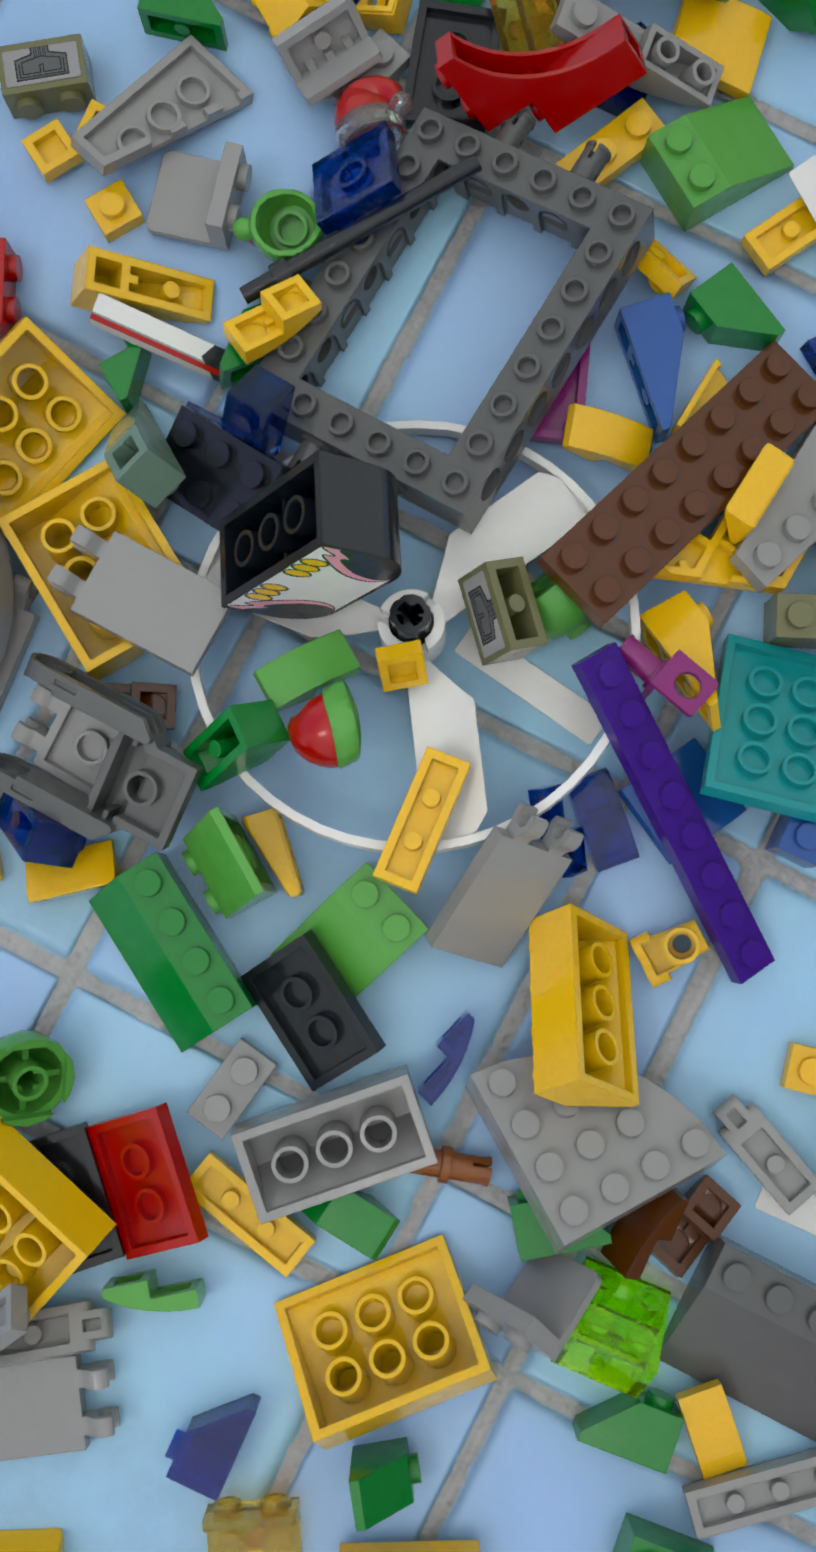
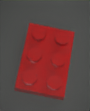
(147, 1182)

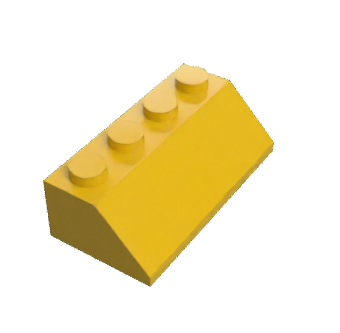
(581, 1011)

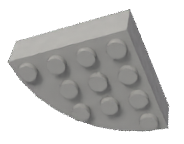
(589, 1161)

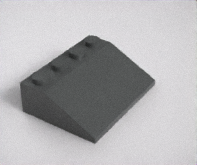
(751, 1331)

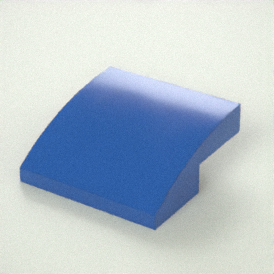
(715, 811)

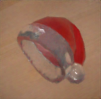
(370, 103)

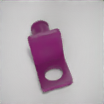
(662, 675)

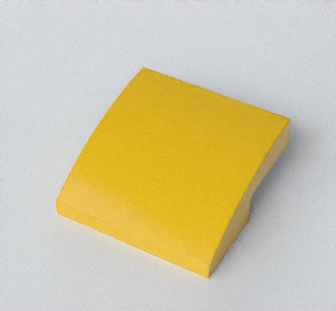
(729, 35)

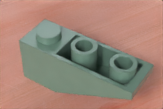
(142, 457)

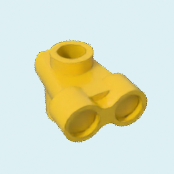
(659, 954)

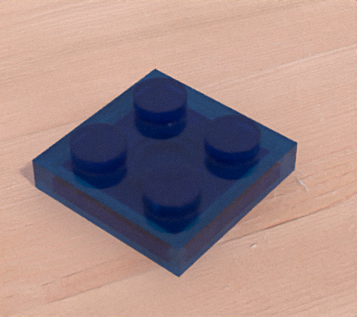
(356, 178)

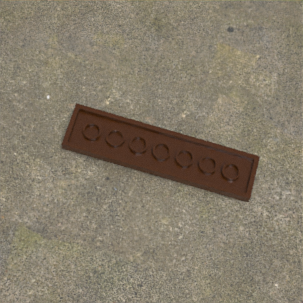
(681, 485)

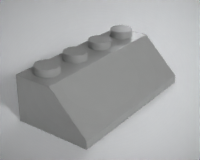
(333, 1144)

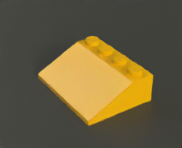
(47, 415)
(41, 539)
(43, 1221)
(383, 1343)

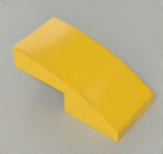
(282, 314)
(606, 436)
(711, 1429)

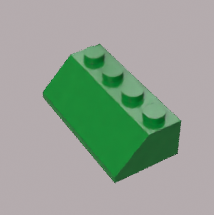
(172, 950)

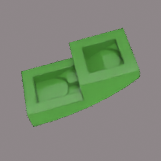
(306, 669)
(142, 1293)

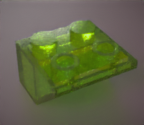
(619, 1332)

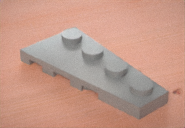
(162, 106)
(785, 526)

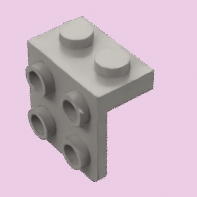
(200, 197)
(540, 1304)

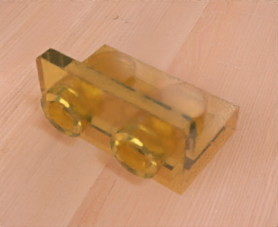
(254, 1525)

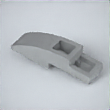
(673, 67)

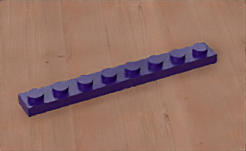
(673, 812)

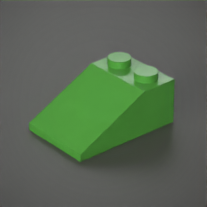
(713, 159)
(227, 863)
(362, 928)

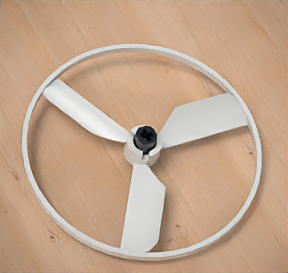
(442, 714)

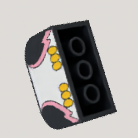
(312, 540)

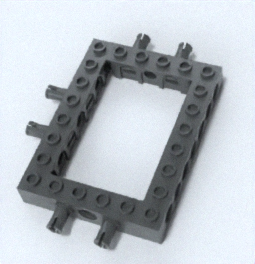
(610, 243)

